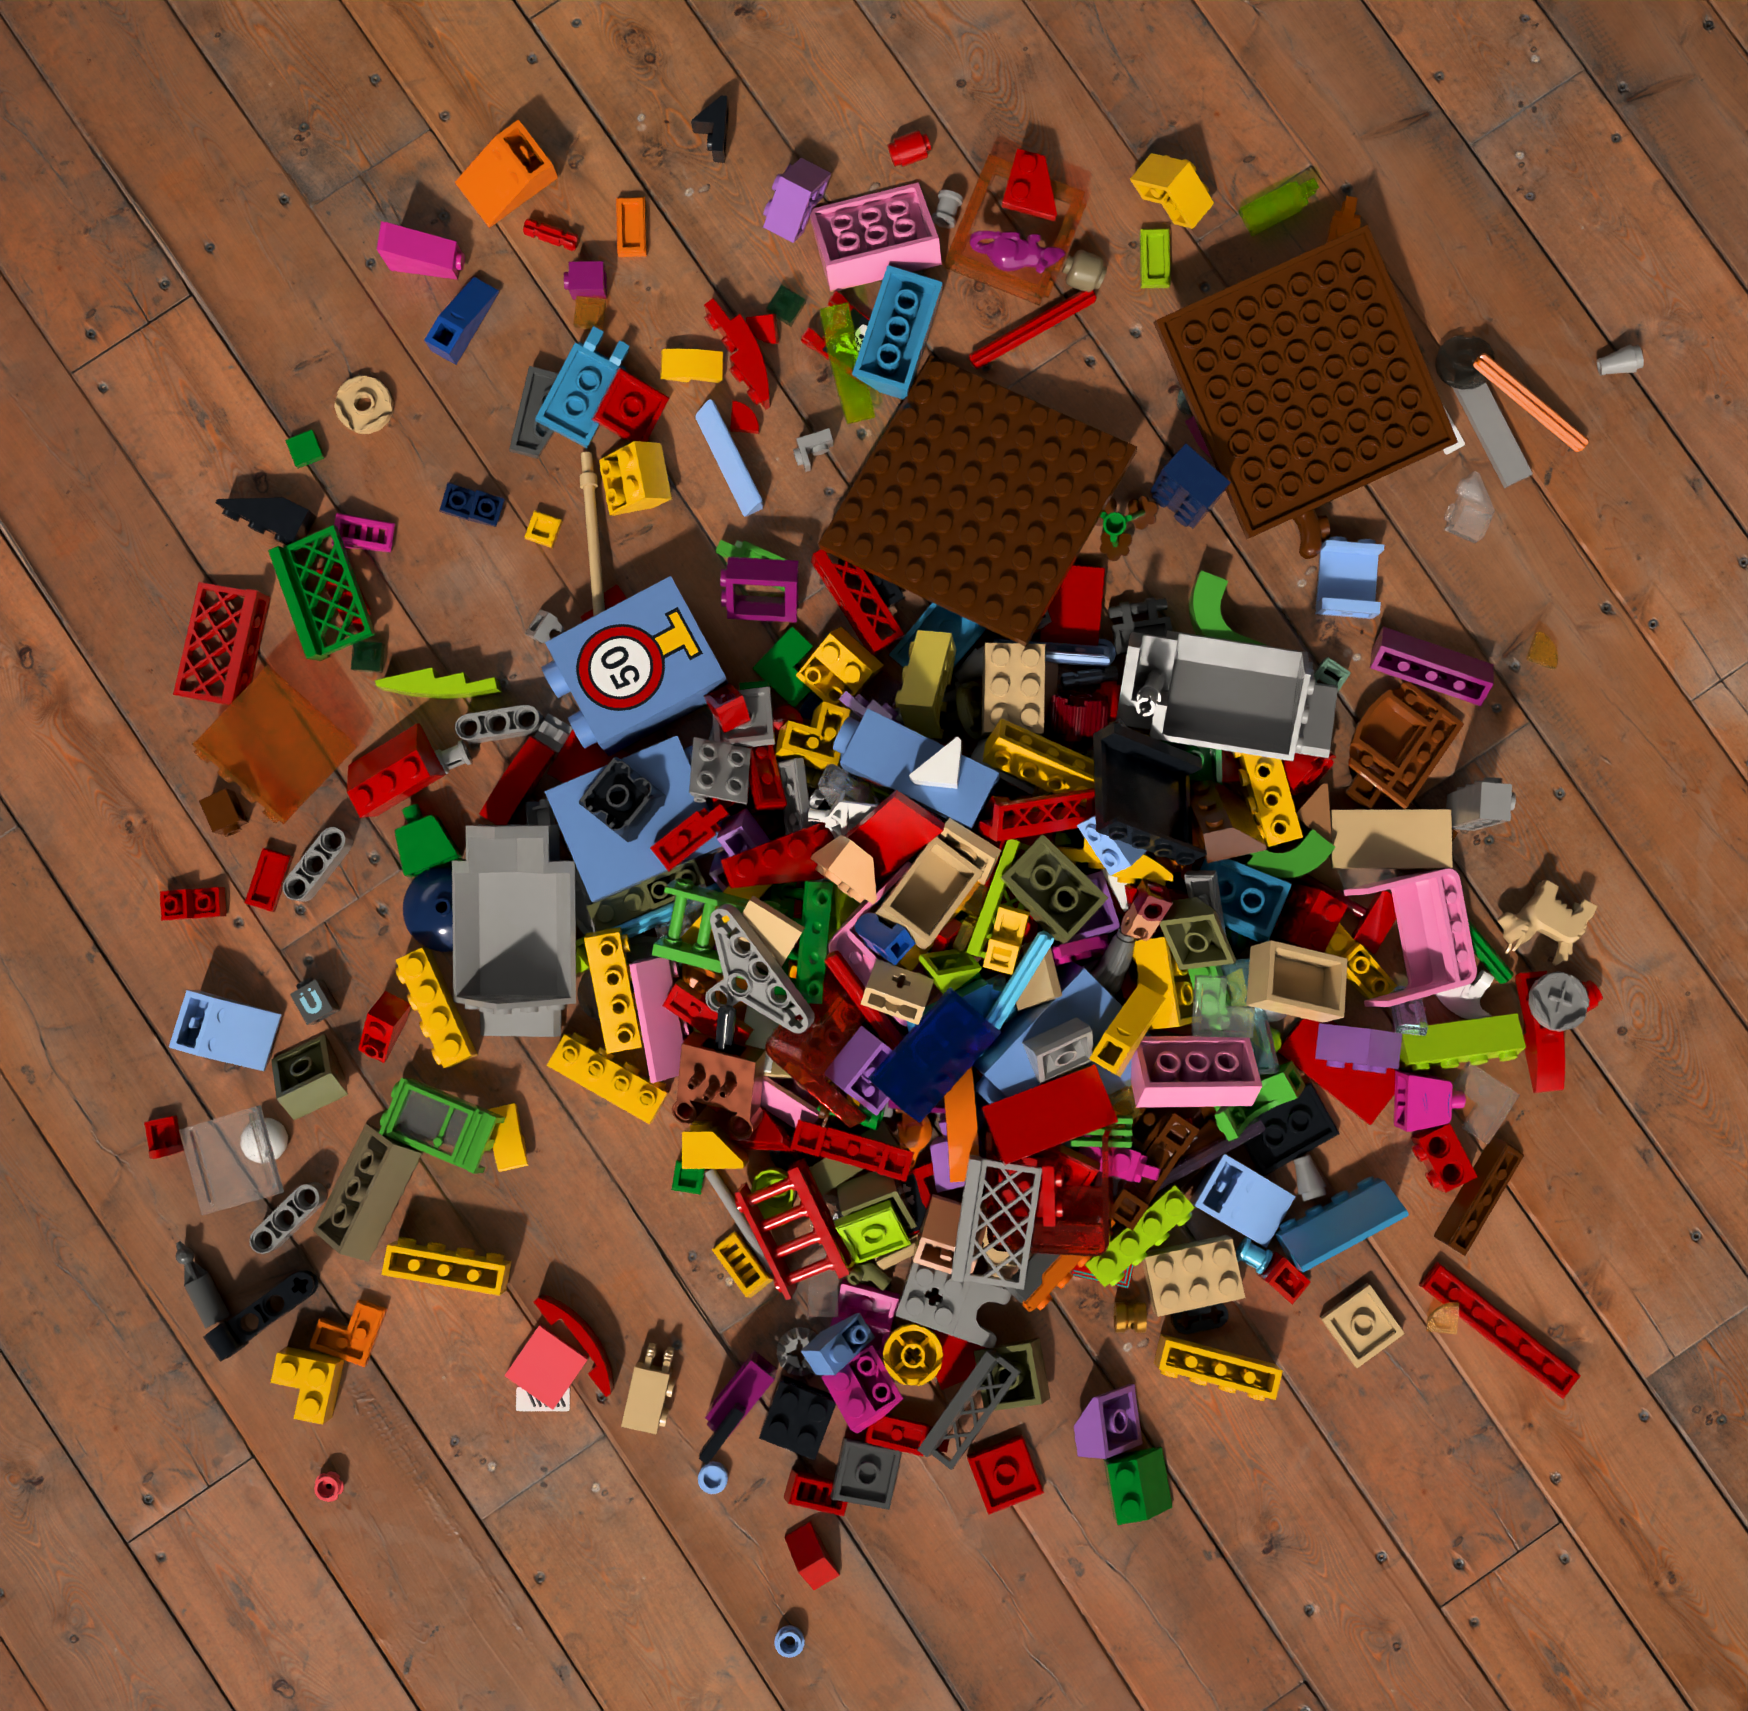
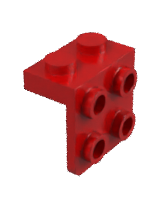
(1309, 918)
(1049, 1203)

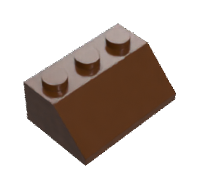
(1223, 822)

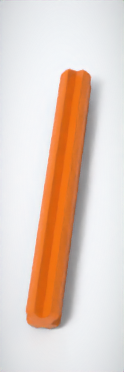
(1530, 402)

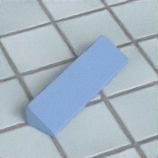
(729, 459)
(1072, 653)

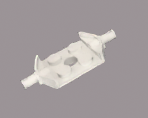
(842, 815)

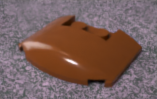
(1401, 741)

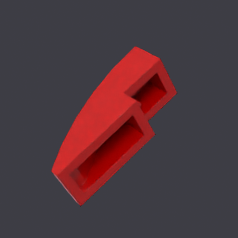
(517, 782)

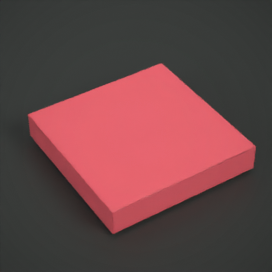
(546, 1367)

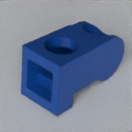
(886, 942)

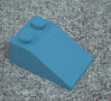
(1249, 898)

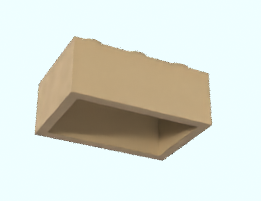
(1013, 686)
(929, 892)
(1297, 981)
(1193, 1275)

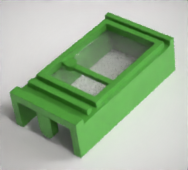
(439, 1124)

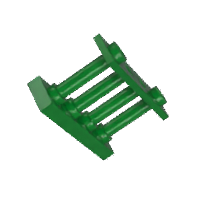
(814, 938)

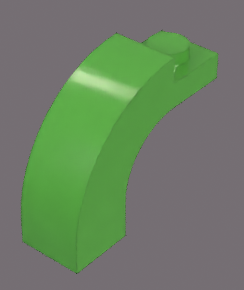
(1206, 611)
(1291, 865)
(1275, 1090)

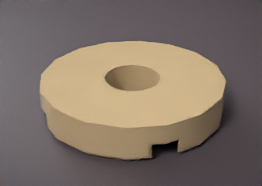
(364, 421)

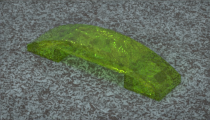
(842, 355)

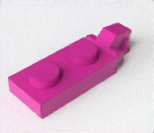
(1080, 949)
(1126, 1163)

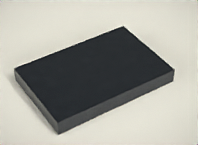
(1291, 1131)

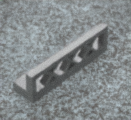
(957, 1407)

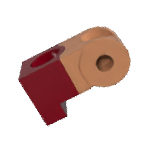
(1146, 910)

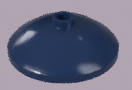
(421, 908)

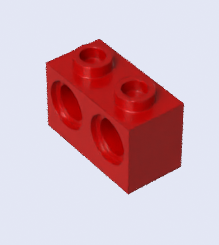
(1448, 1153)

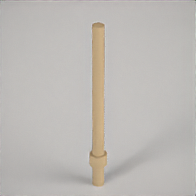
(588, 483)

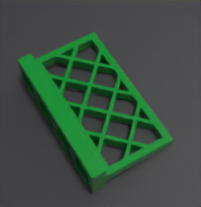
(298, 596)

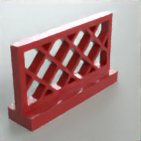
(244, 644)

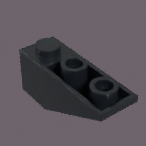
(276, 515)

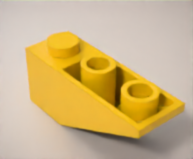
(1127, 1030)

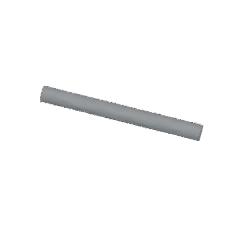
(740, 1219)

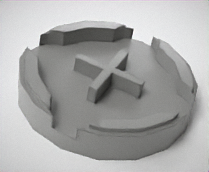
(1558, 1001)

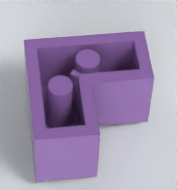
(794, 197)
(736, 835)
(1364, 1047)
(856, 1064)

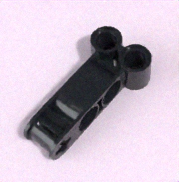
(234, 1334)

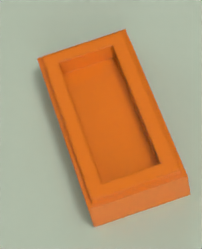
(631, 227)

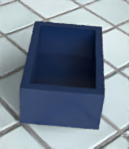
(1189, 487)

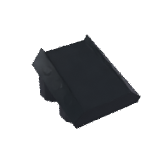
(622, 800)

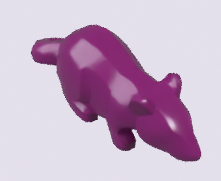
(1012, 253)

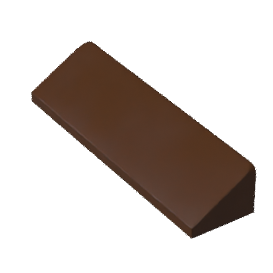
(1479, 1196)

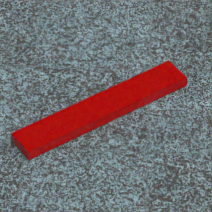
(1501, 1331)

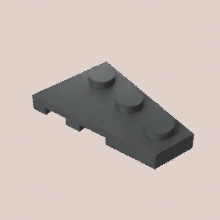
(528, 435)

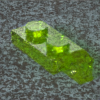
(1277, 205)

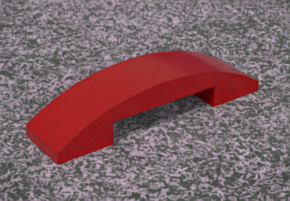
(852, 1149)
(602, 1371)

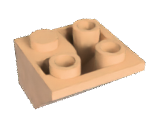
(848, 868)

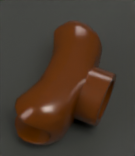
(1312, 531)

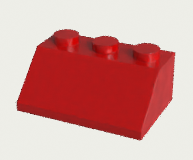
(393, 772)

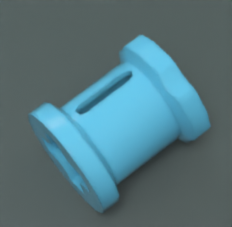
(1253, 1255)

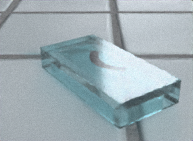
(1409, 1016)

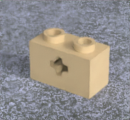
(897, 991)

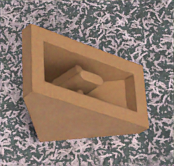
(1315, 812)

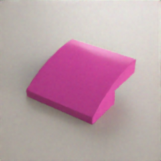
(875, 1307)

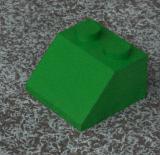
(1137, 1485)

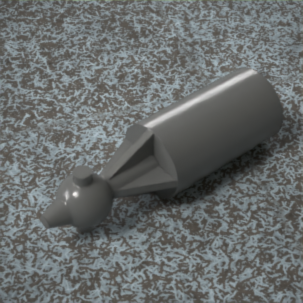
(201, 1288)

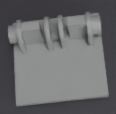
(719, 771)

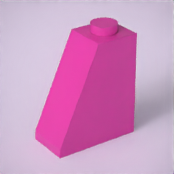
(419, 252)

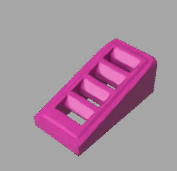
(364, 523)

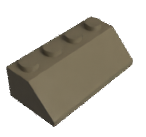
(366, 1194)

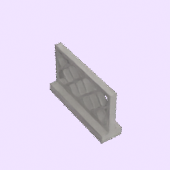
(969, 1225)

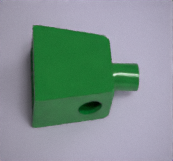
(423, 842)

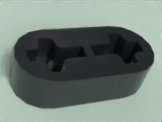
(1200, 1324)

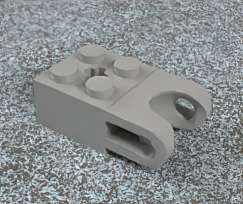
(955, 1310)

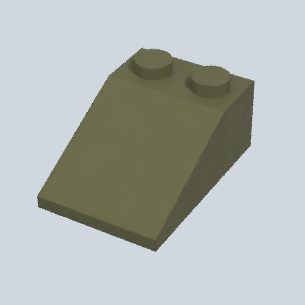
(1053, 890)

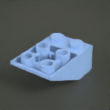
(225, 1030)
(1242, 1199)

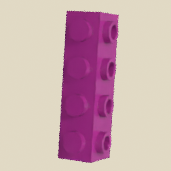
(1432, 666)

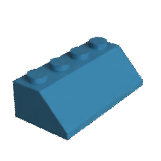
(897, 331)
(1340, 1224)

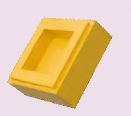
(543, 529)

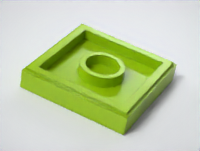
(872, 1232)

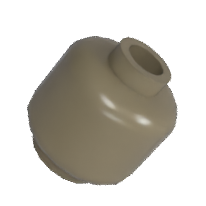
(1084, 271)

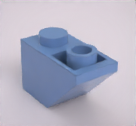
(837, 1345)

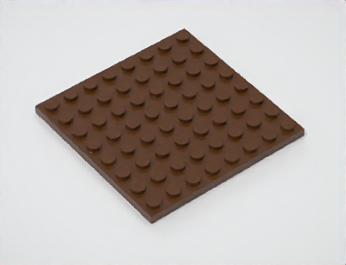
(1306, 381)
(978, 499)

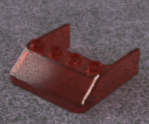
(810, 1053)
(1086, 1218)

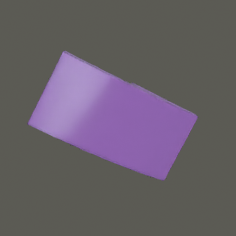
(860, 704)

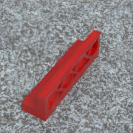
(851, 607)
(1038, 822)

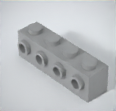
(1481, 804)

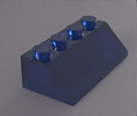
(934, 1055)

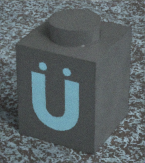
(314, 1000)

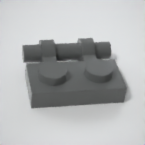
(1152, 626)

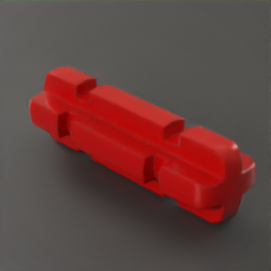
(550, 234)

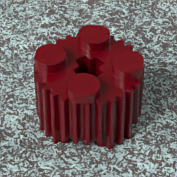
(1077, 714)

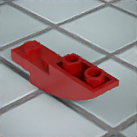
(747, 360)
(1543, 1046)

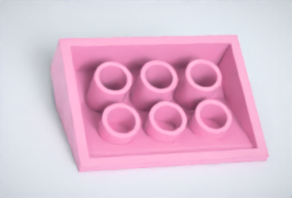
(875, 231)

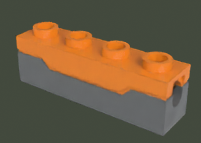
(1043, 1275)

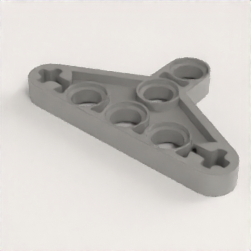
(742, 963)

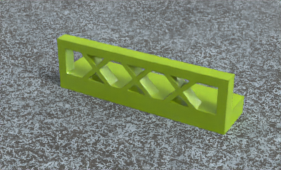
(994, 898)

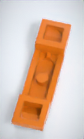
(961, 1126)

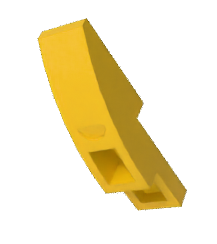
(1143, 868)
(1362, 969)

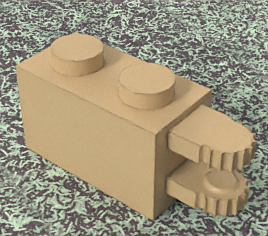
(648, 1393)

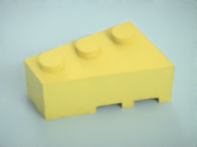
(926, 681)

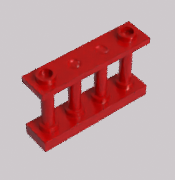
(811, 1206)

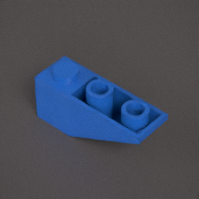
(460, 320)

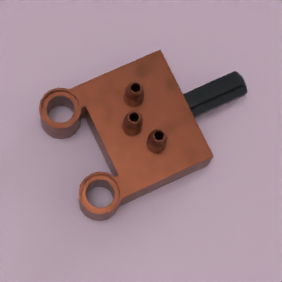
(722, 1076)

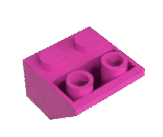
(863, 1390)

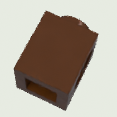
(224, 812)

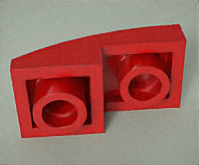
(192, 903)

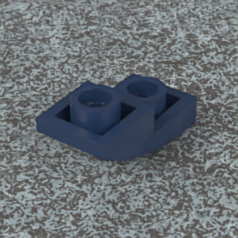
(471, 505)

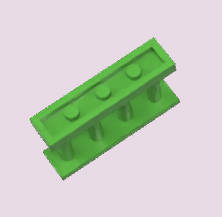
(699, 953)

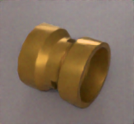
(1130, 1317)

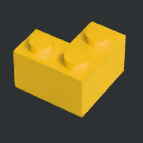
(1175, 187)
(813, 742)
(315, 1376)

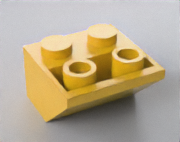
(635, 478)
(838, 667)

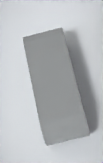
(486, 719)
(304, 869)
(275, 1223)

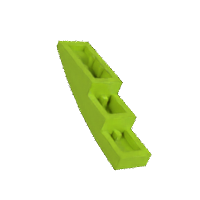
(429, 685)

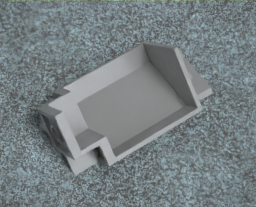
(1230, 696)
(514, 929)

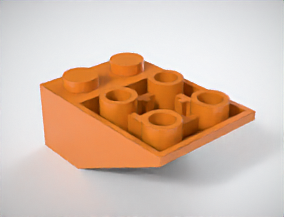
(506, 174)

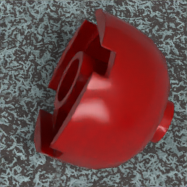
(1306, 770)

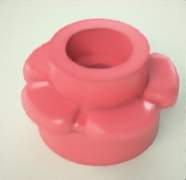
(321, 1489)

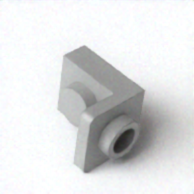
(814, 443)

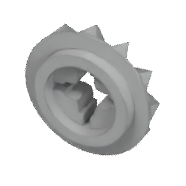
(789, 1343)

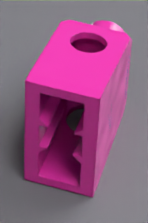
(1424, 1101)

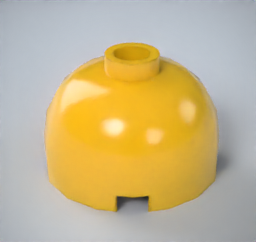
(914, 1368)

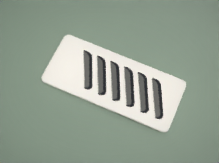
(527, 1402)

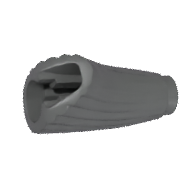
(1115, 962)

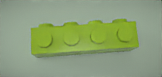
(1463, 1042)
(1130, 1247)

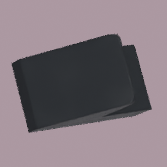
(714, 122)

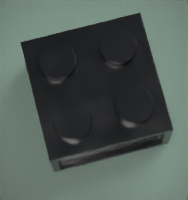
(798, 1417)

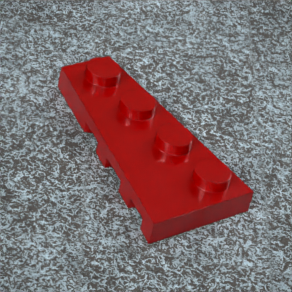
(779, 860)

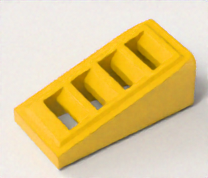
(741, 1281)

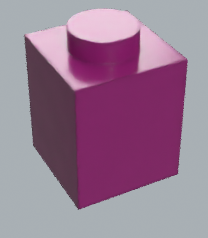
(586, 279)

